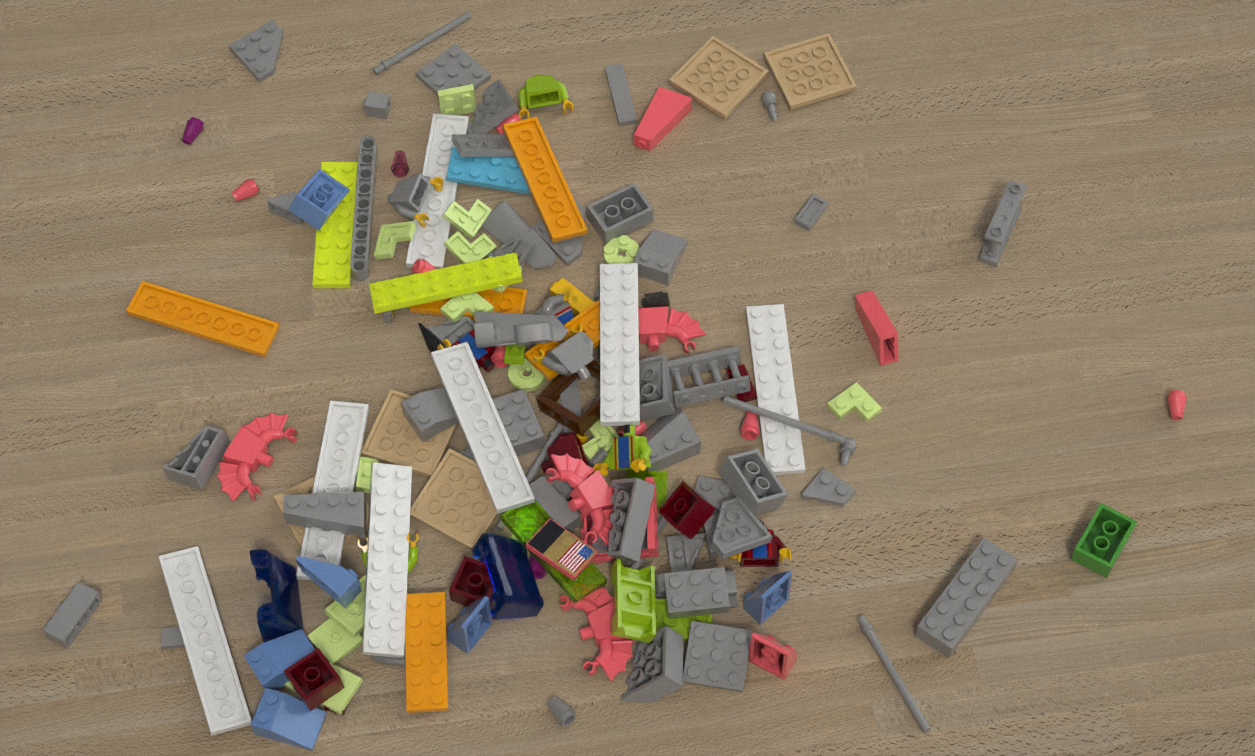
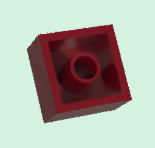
(687, 510)
(471, 582)
(314, 679)

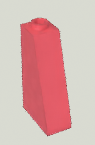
(661, 117)
(878, 327)

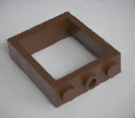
(548, 405)

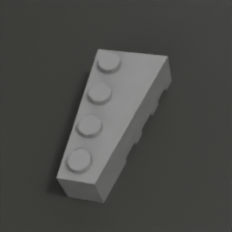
(328, 511)
(629, 518)

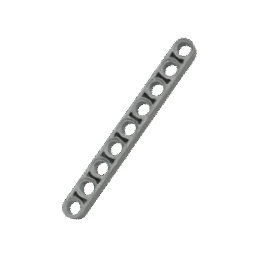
(364, 216)

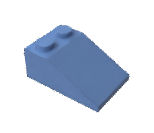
(318, 199)
(332, 578)
(768, 597)
(471, 625)
(277, 655)
(287, 720)

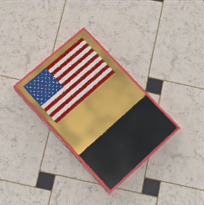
(561, 549)

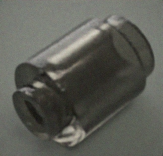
(655, 299)

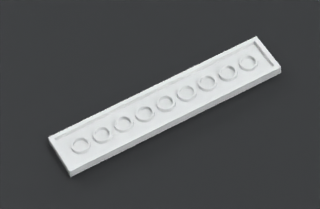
(429, 240)
(619, 345)
(775, 387)
(482, 428)
(336, 474)
(387, 560)
(205, 641)

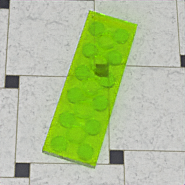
(524, 524)

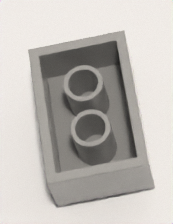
(620, 213)
(520, 422)
(753, 481)
(696, 592)

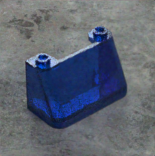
(510, 575)
(284, 612)

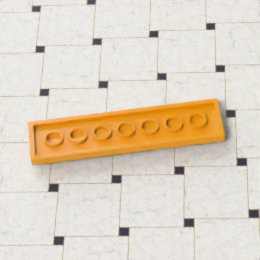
(544, 179)
(203, 319)

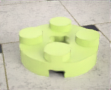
(617, 245)
(520, 382)

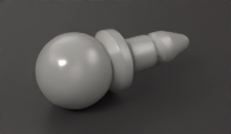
(769, 100)
(847, 450)

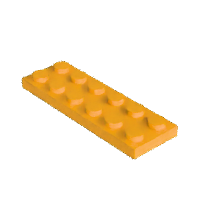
(509, 301)
(590, 323)
(426, 653)

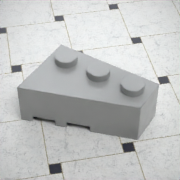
(198, 459)

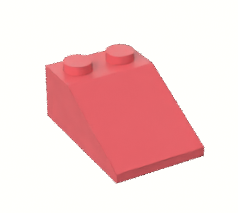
(771, 655)

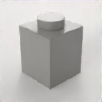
(377, 105)

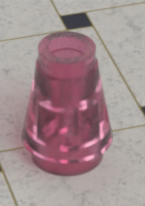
(399, 165)

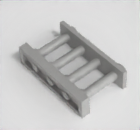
(1002, 223)
(702, 363)

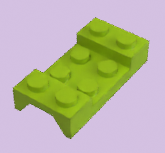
(634, 602)

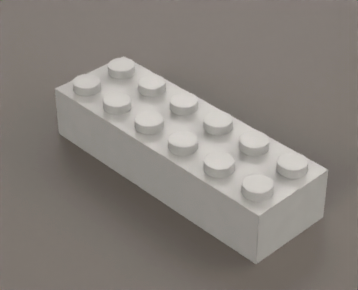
(966, 598)

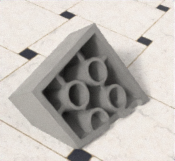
(671, 440)
(656, 668)

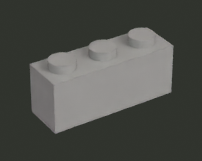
(555, 504)
(72, 615)

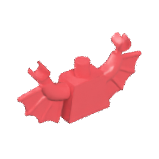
(655, 327)
(250, 451)
(589, 495)
(614, 650)

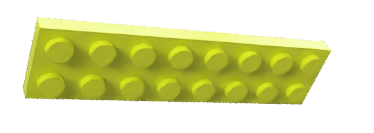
(335, 238)
(445, 283)

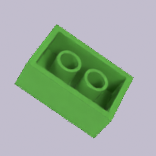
(1103, 540)

